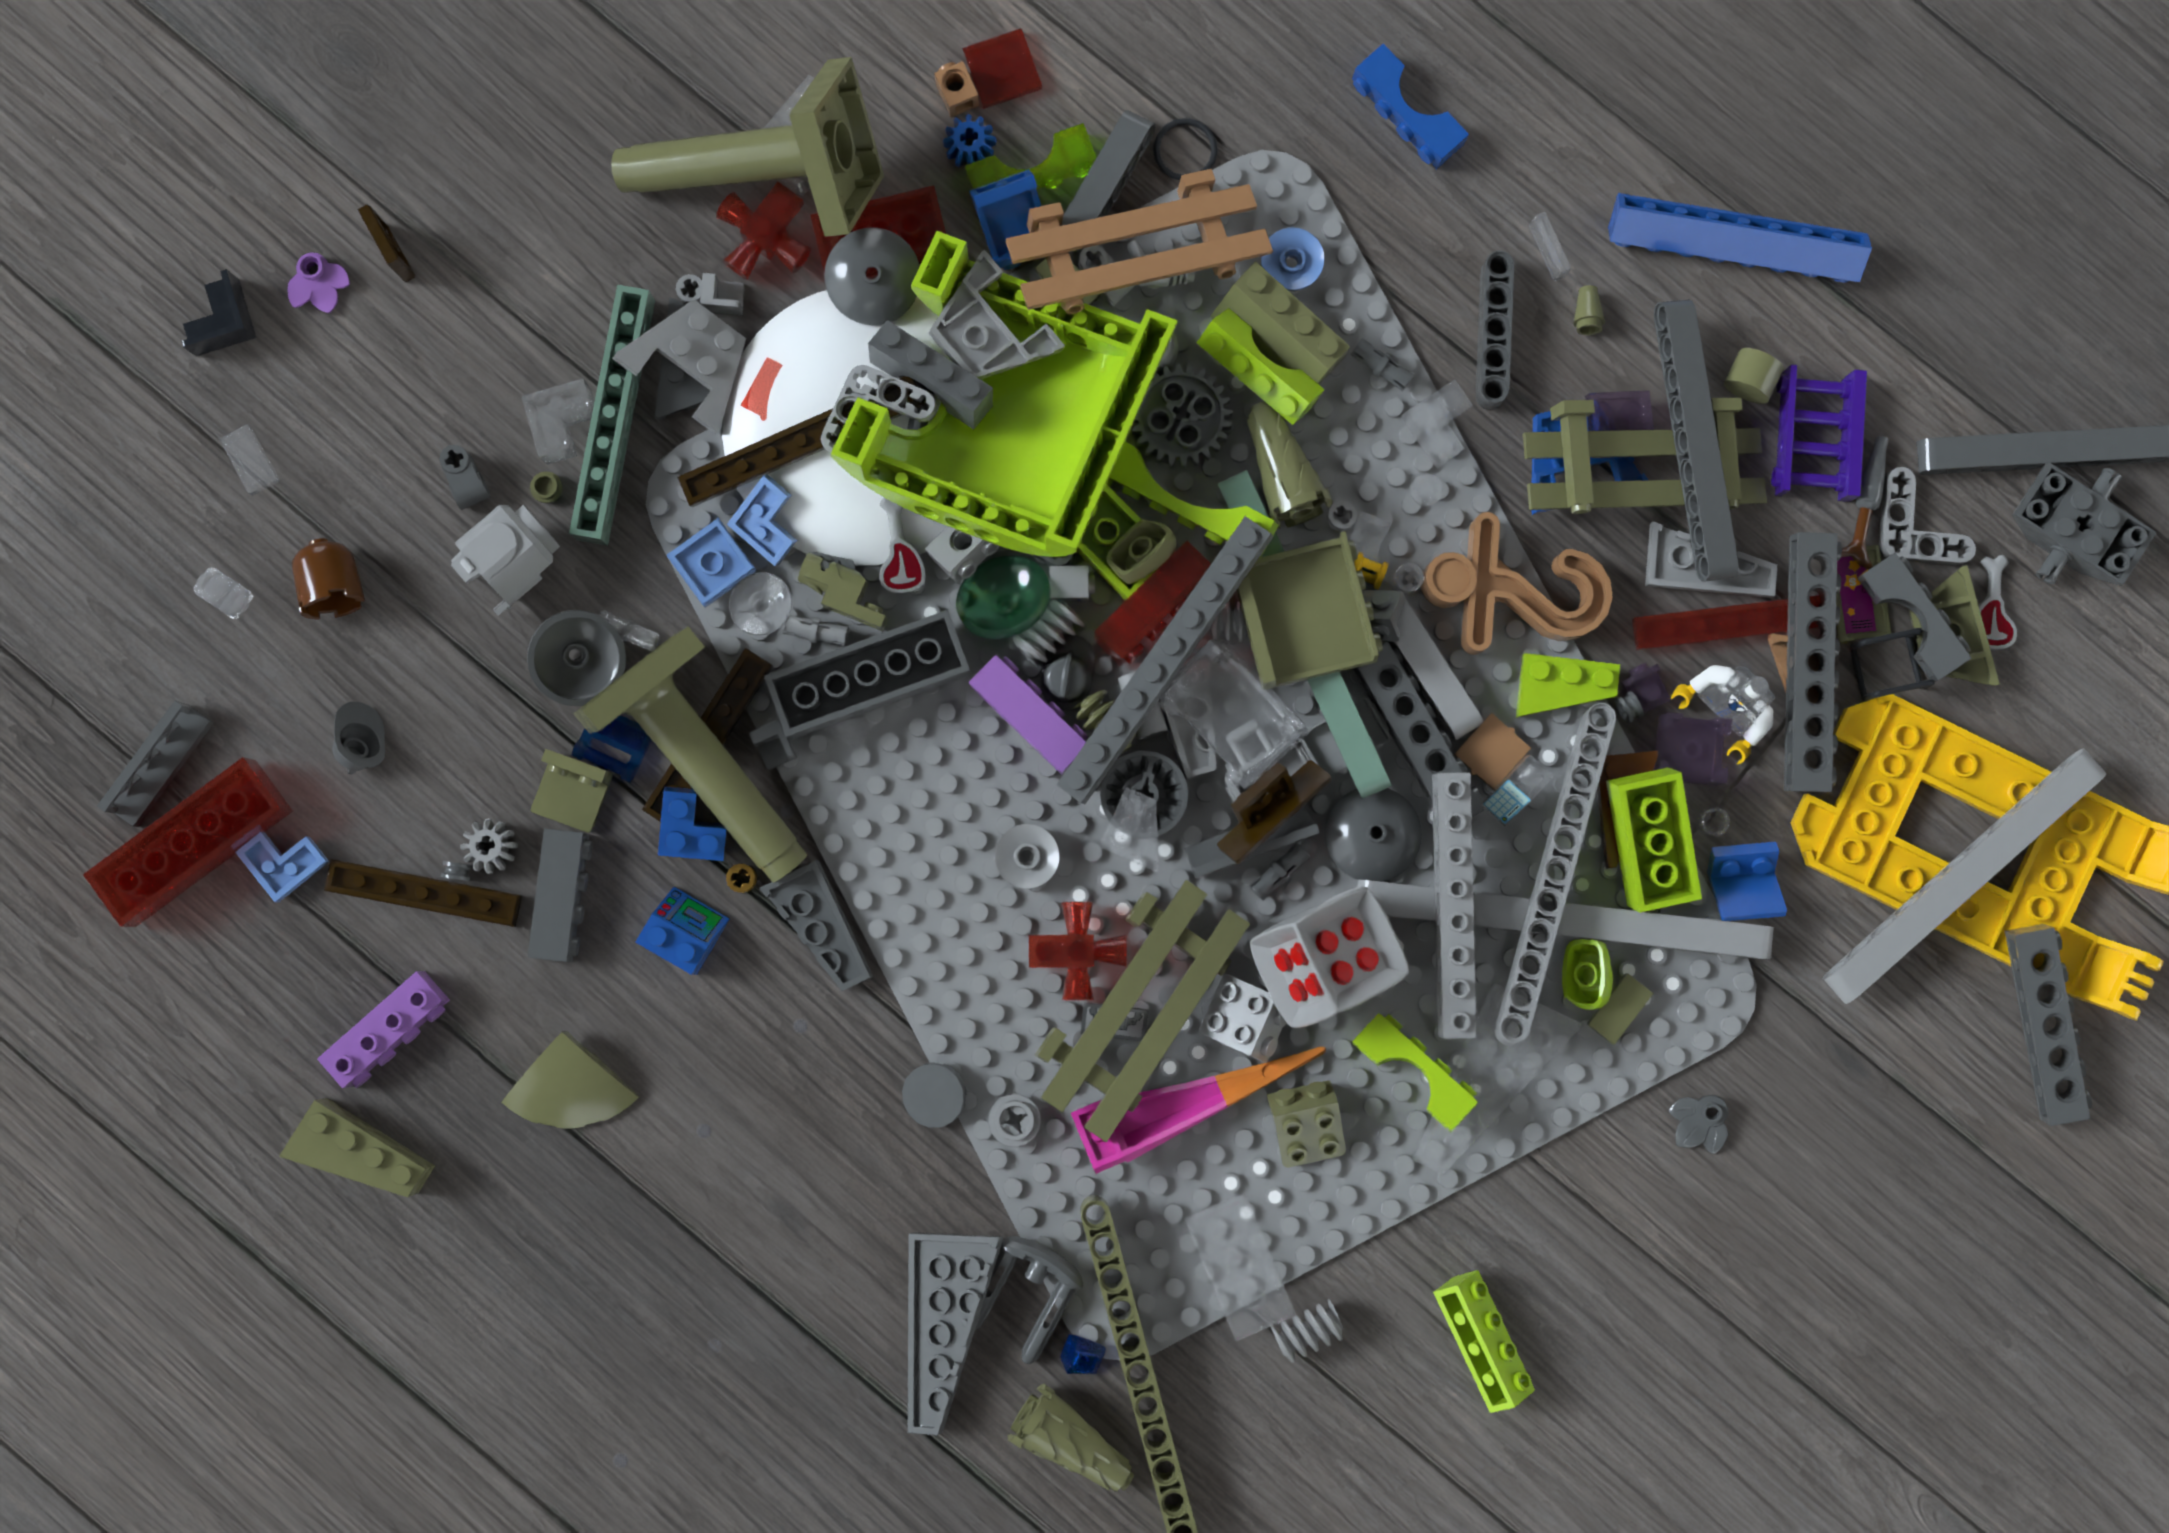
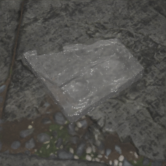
(1134, 830)

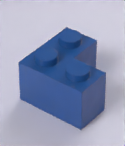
(682, 835)

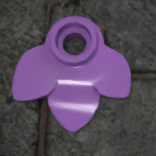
(317, 287)

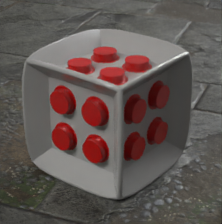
(1329, 958)

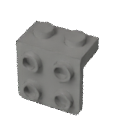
(1243, 1018)

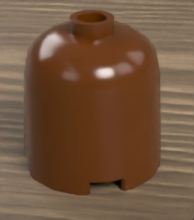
(326, 580)

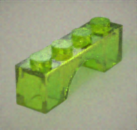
(1069, 157)

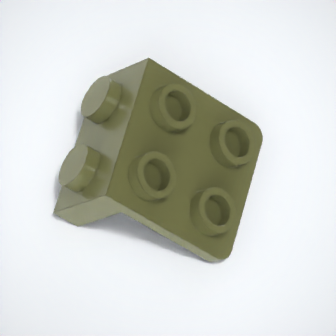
(1307, 1123)

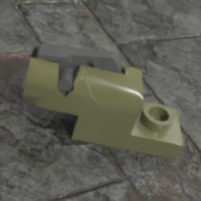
(842, 588)

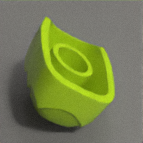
(1587, 974)

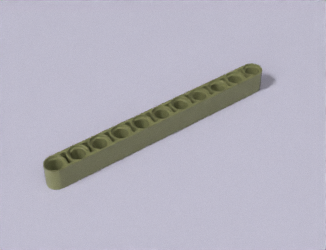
(1137, 1355)

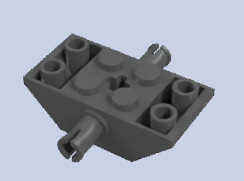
(2107, 537)

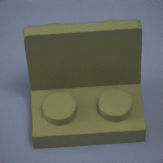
(571, 791)

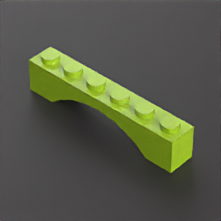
(1138, 482)

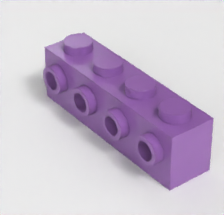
(1028, 714)
(383, 1030)

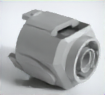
(507, 551)

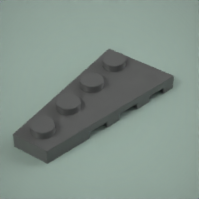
(817, 917)

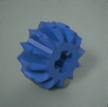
(958, 138)

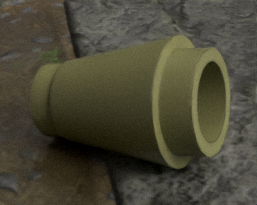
(1589, 312)

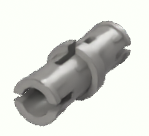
(816, 630)

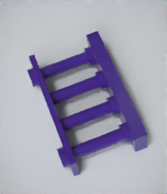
(1849, 420)

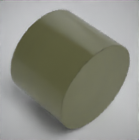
(1753, 375)

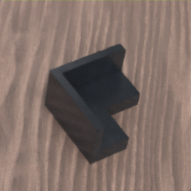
(229, 321)

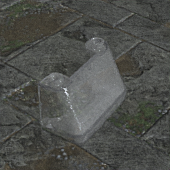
(1232, 712)

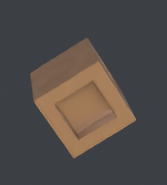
(956, 101)

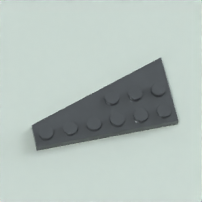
(944, 1303)

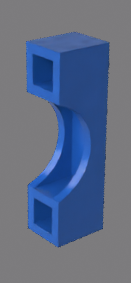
(1433, 135)

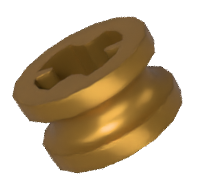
(745, 887)

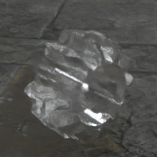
(223, 593)

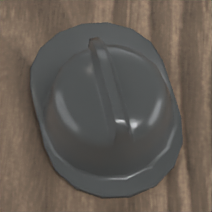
(1068, 672)
(358, 737)

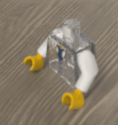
(1736, 696)

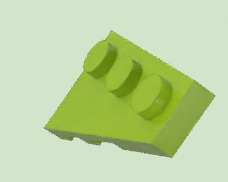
(1563, 682)

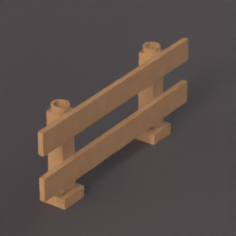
(1196, 205)

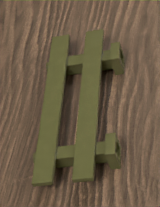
(1579, 445)
(1167, 931)

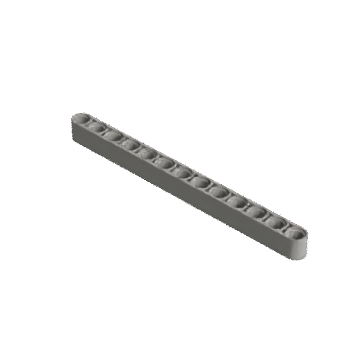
(1589, 922)

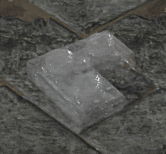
(1430, 422)

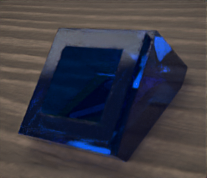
(1081, 1355)

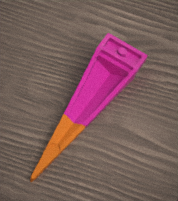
(1177, 1108)

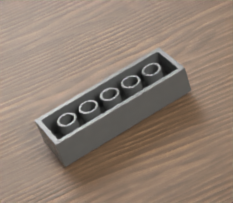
(867, 675)

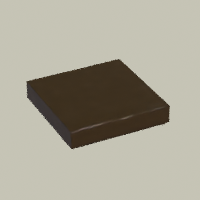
(386, 243)

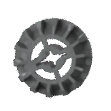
(1150, 765)

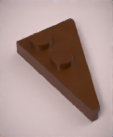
(1616, 767)

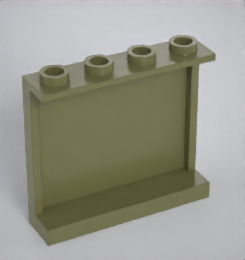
(1308, 613)

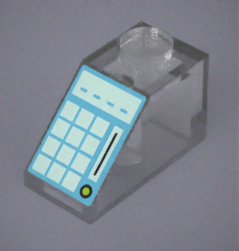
(1517, 789)

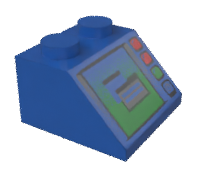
(682, 931)

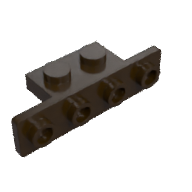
(1269, 805)

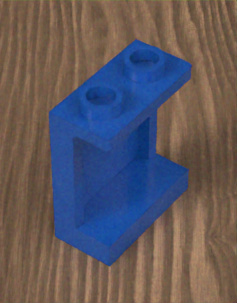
(1004, 212)

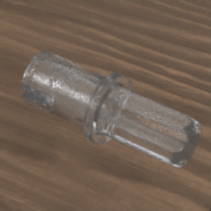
(632, 632)

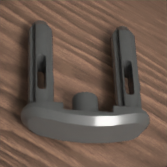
(1042, 1261)

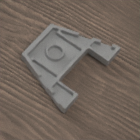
(975, 334)
(700, 347)

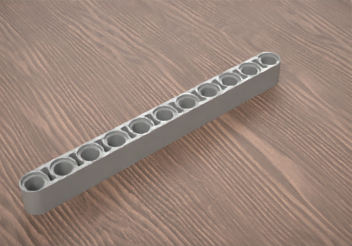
(1964, 876)
(1546, 886)

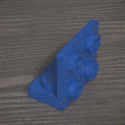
(1746, 881)

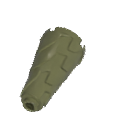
(1288, 479)
(1061, 1435)

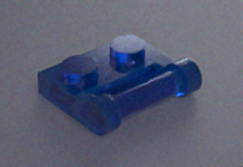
(622, 735)

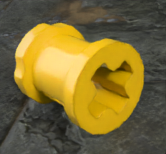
(1379, 569)

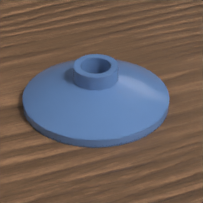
(1302, 247)

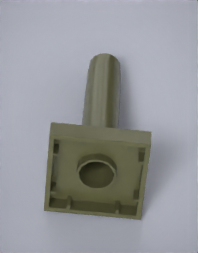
(825, 143)
(696, 753)

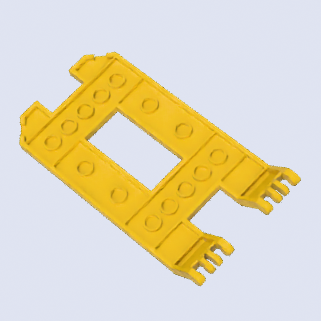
(1912, 746)

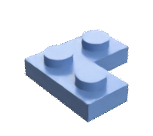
(756, 521)
(279, 872)

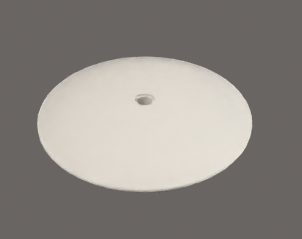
(818, 350)

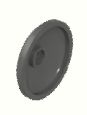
(876, 299)
(580, 679)
(1357, 851)

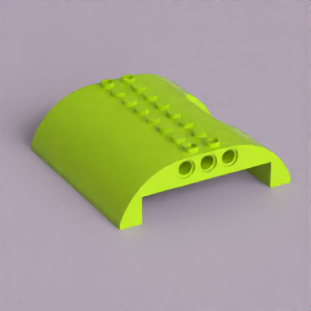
(1046, 443)

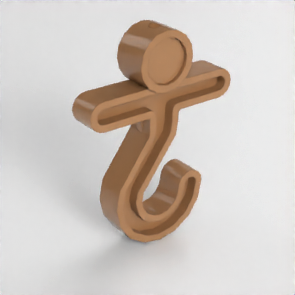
(1486, 580)

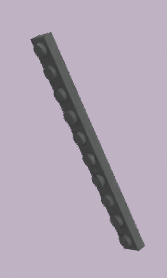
(1165, 660)

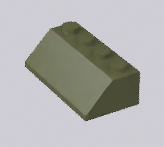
(1283, 325)

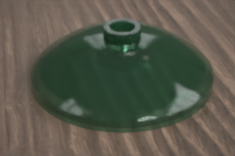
(1003, 585)

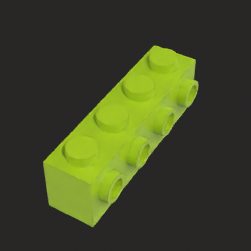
(1484, 1341)

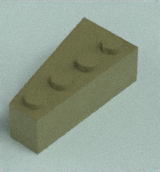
(353, 1149)

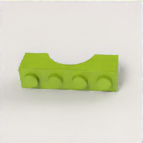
(1284, 389)
(1385, 1043)

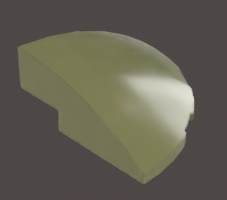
(569, 1088)

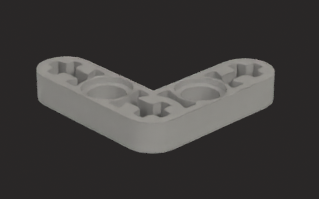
(852, 390)
(1910, 538)

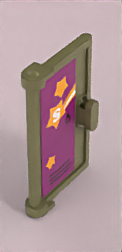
(1858, 613)

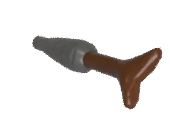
(1868, 501)

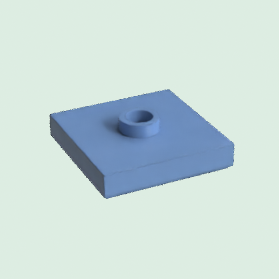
(711, 562)

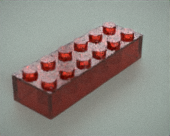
(187, 843)

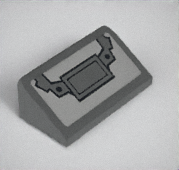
(1132, 1027)

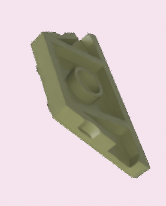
(1960, 604)

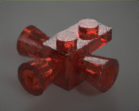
(764, 231)
(1076, 951)

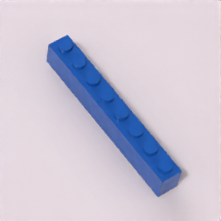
(1739, 238)

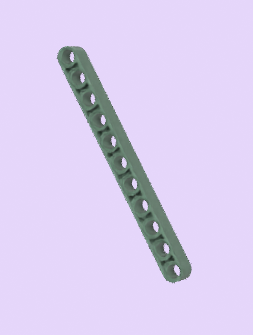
(1329, 689)

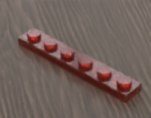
(1713, 624)

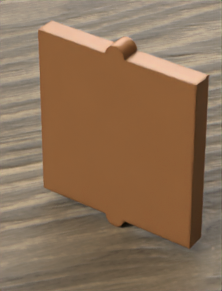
(1492, 751)

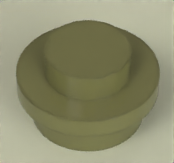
(546, 487)

